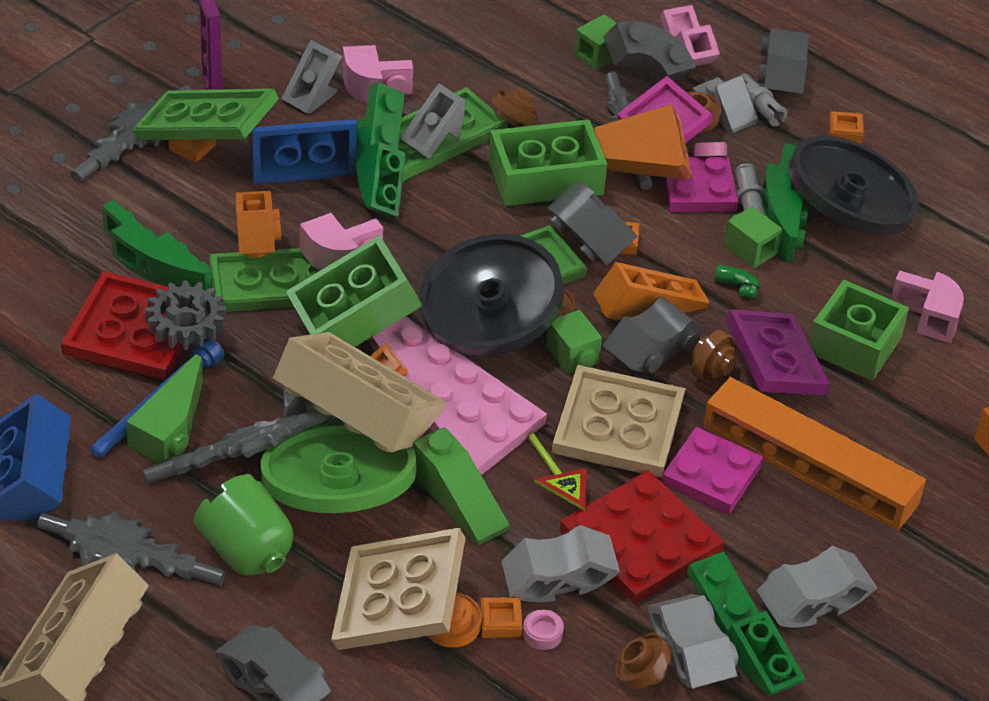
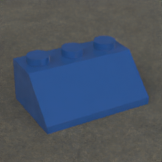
(303, 151)
(32, 459)

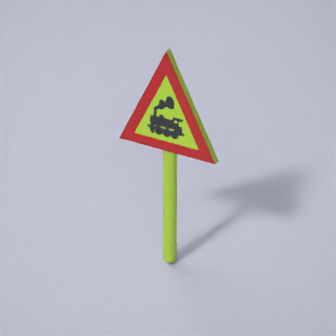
(566, 485)

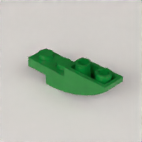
(377, 153)
(784, 205)
(152, 257)
(756, 639)

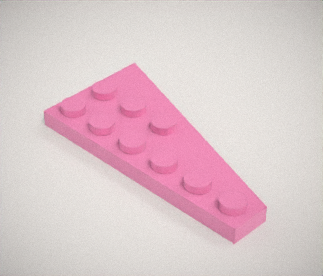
(479, 408)

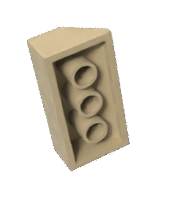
(357, 390)
(74, 633)

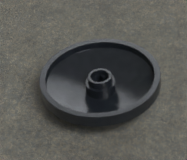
(853, 185)
(491, 294)

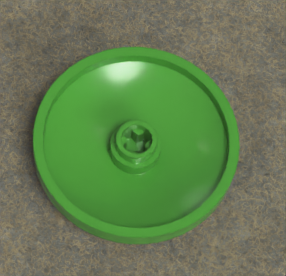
(335, 471)

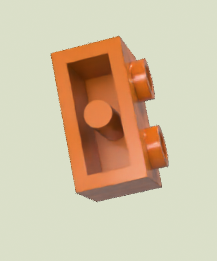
(257, 223)

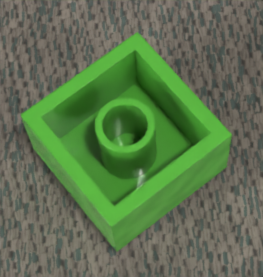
(858, 329)

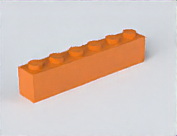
(814, 453)

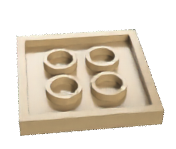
(618, 421)
(399, 589)

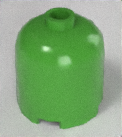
(246, 527)

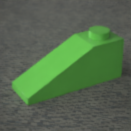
(166, 420)
(457, 485)

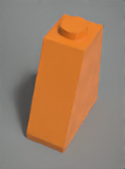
(646, 144)

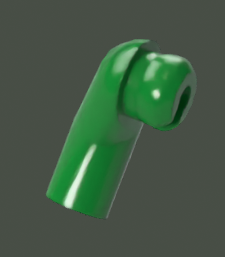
(738, 277)

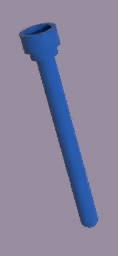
(211, 355)

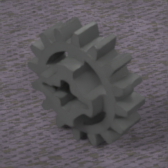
(185, 315)

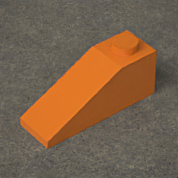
(633, 290)

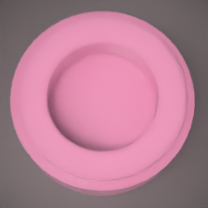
(710, 149)
(543, 629)

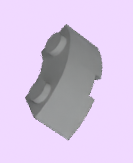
(560, 565)
(816, 587)
(697, 644)

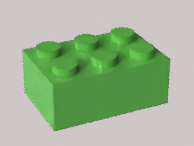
(545, 160)
(355, 295)

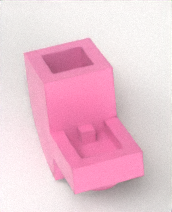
(697, 39)
(363, 69)
(326, 241)
(936, 300)

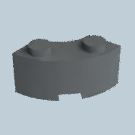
(648, 50)
(784, 61)
(591, 223)
(654, 337)
(271, 667)

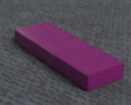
(210, 44)

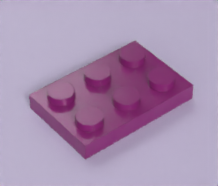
(777, 352)

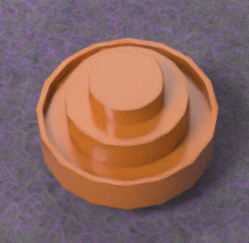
(464, 623)

